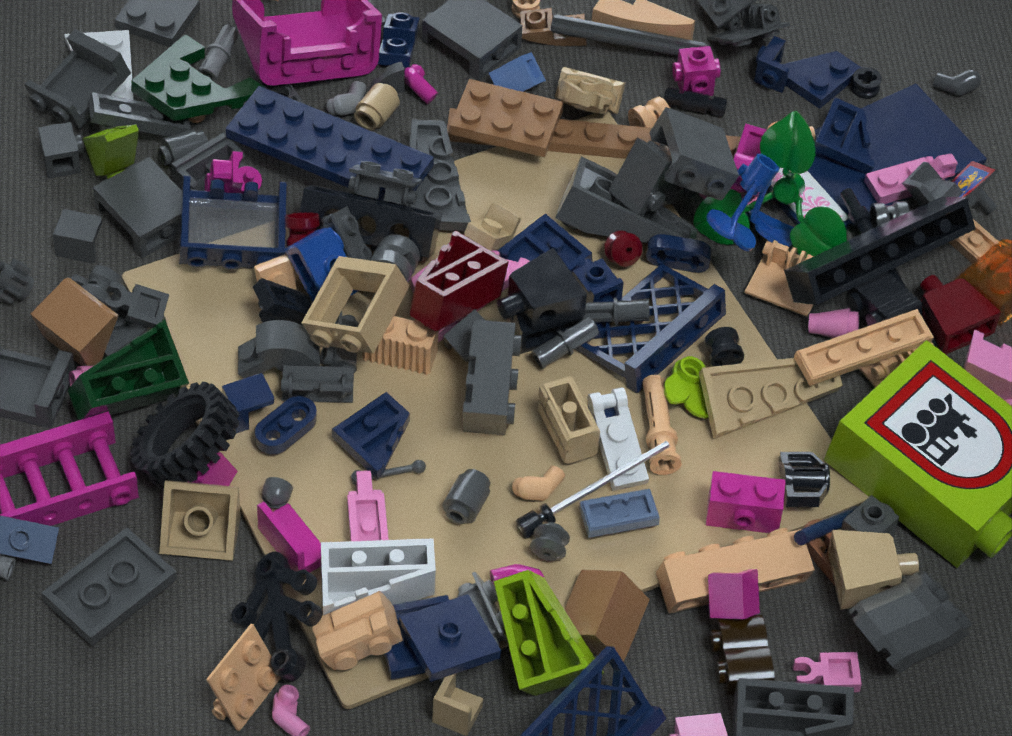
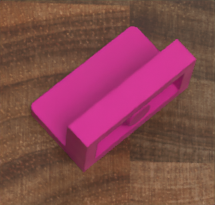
(290, 536)

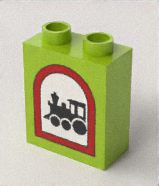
(934, 453)

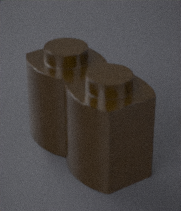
(741, 651)

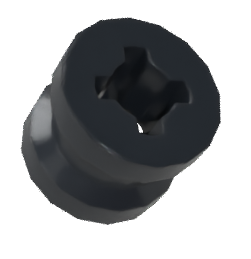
(724, 347)

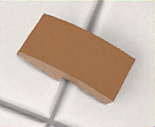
(538, 28)

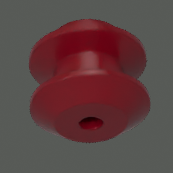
(623, 248)

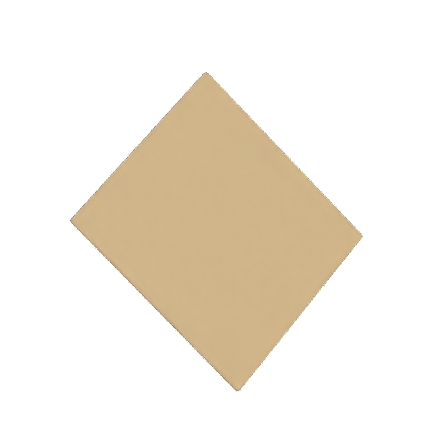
(218, 310)

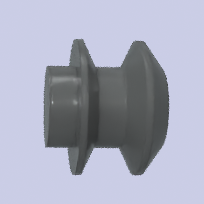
(550, 541)

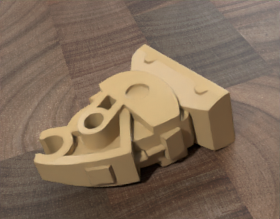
(589, 91)

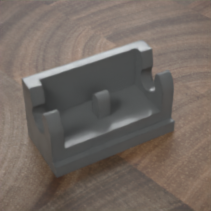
(198, 161)

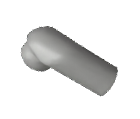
(346, 103)

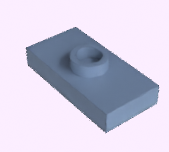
(619, 513)
(27, 539)

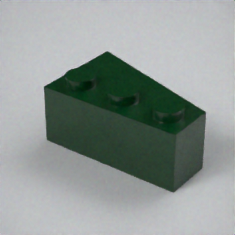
(132, 377)

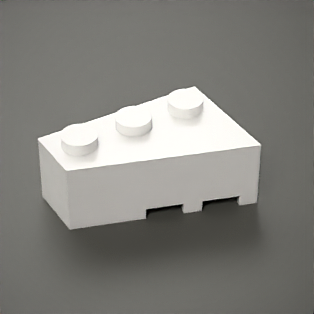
(359, 568)

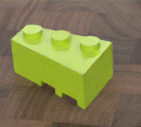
(540, 634)

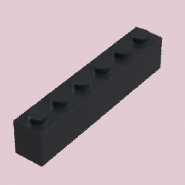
(879, 250)

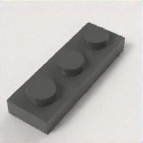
(119, 111)

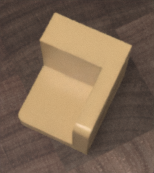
(455, 707)

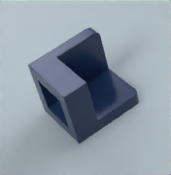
(248, 396)

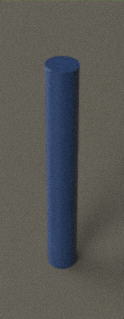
(822, 527)

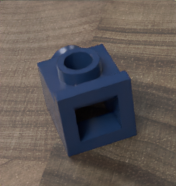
(598, 281)

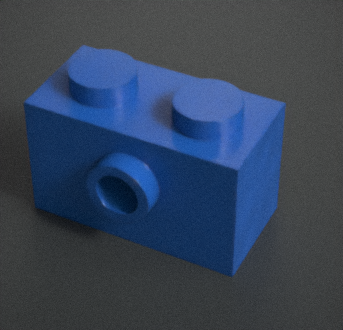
(315, 257)

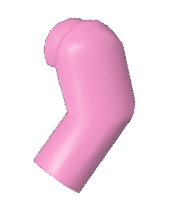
(285, 711)

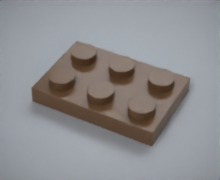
(506, 118)

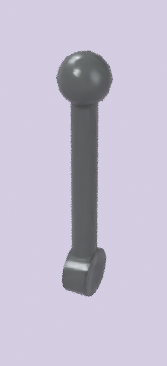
(418, 467)

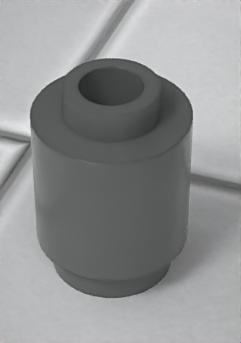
(179, 145)
(467, 496)

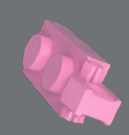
(887, 183)
(366, 510)

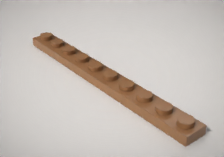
(592, 138)

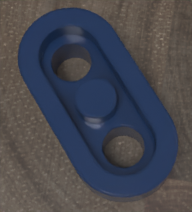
(283, 427)

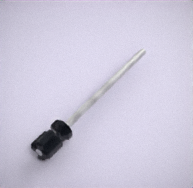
(529, 521)

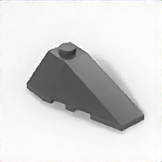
(596, 211)

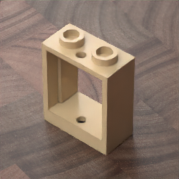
(362, 275)

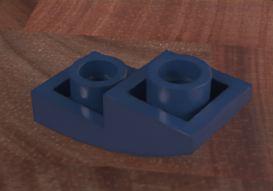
(398, 39)

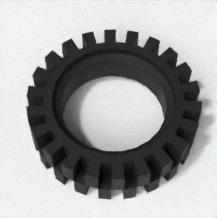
(199, 449)

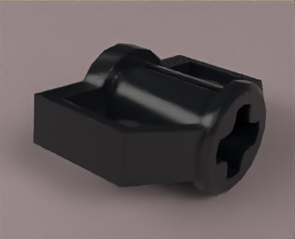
(804, 484)

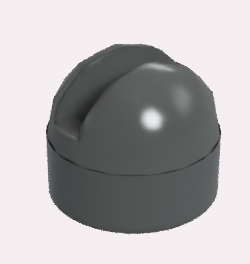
(276, 492)

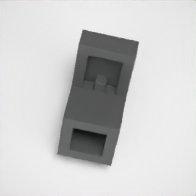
(277, 345)

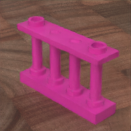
(62, 445)

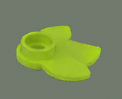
(685, 386)

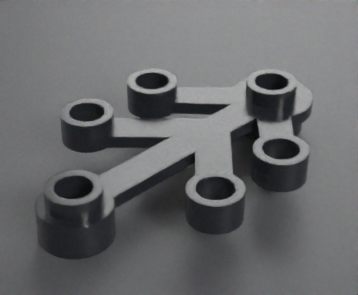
(271, 575)

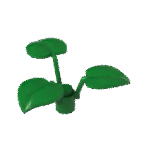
(793, 149)

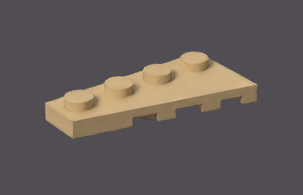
(755, 391)

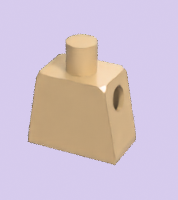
(866, 564)

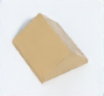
(200, 520)

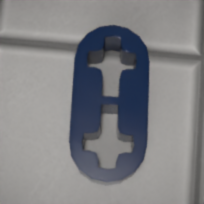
(679, 253)

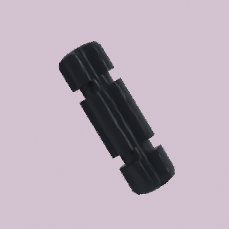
(695, 101)

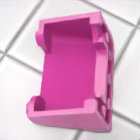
(310, 45)

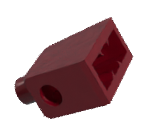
(955, 311)

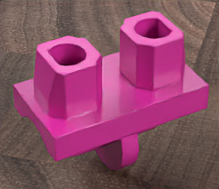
(232, 176)

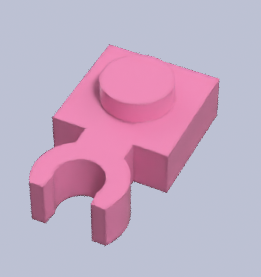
(831, 669)

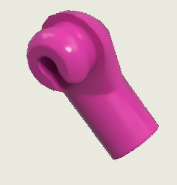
(414, 79)

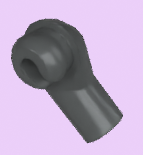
(959, 84)

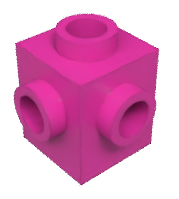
(696, 70)

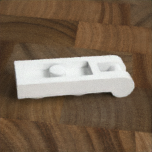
(617, 438)

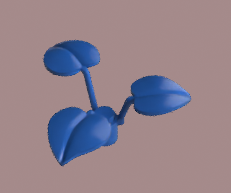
(755, 179)

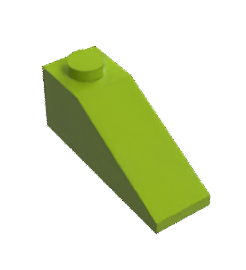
(112, 149)

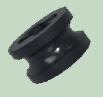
(863, 90)

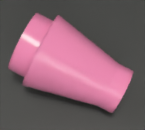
(833, 322)

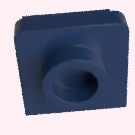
(769, 67)

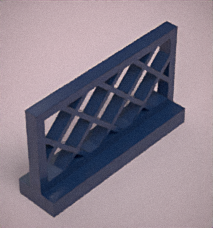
(671, 337)
(639, 720)

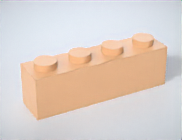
(776, 558)

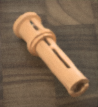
(660, 427)

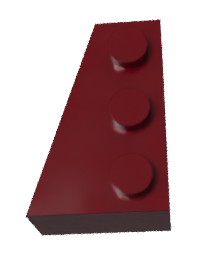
(457, 282)

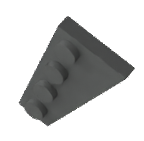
(441, 187)

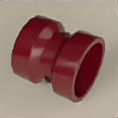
(300, 225)

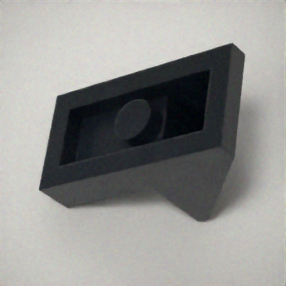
(281, 302)

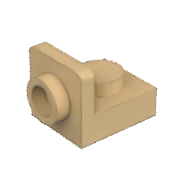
(496, 227)

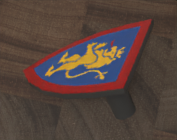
(970, 182)

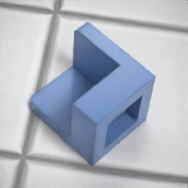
(518, 74)

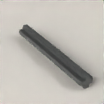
(621, 35)

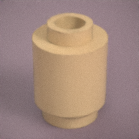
(376, 106)

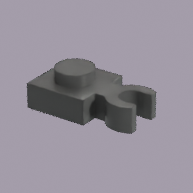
(142, 305)

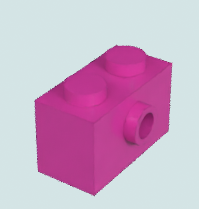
(745, 502)

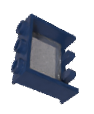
(231, 227)

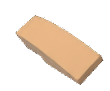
(644, 17)

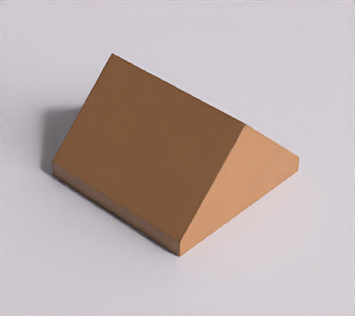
(76, 322)
(606, 609)

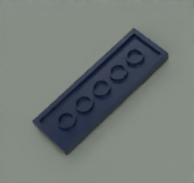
(318, 139)

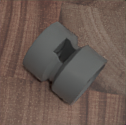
(399, 251)

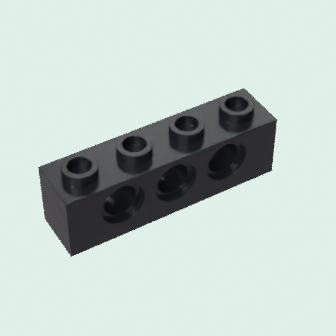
(421, 223)

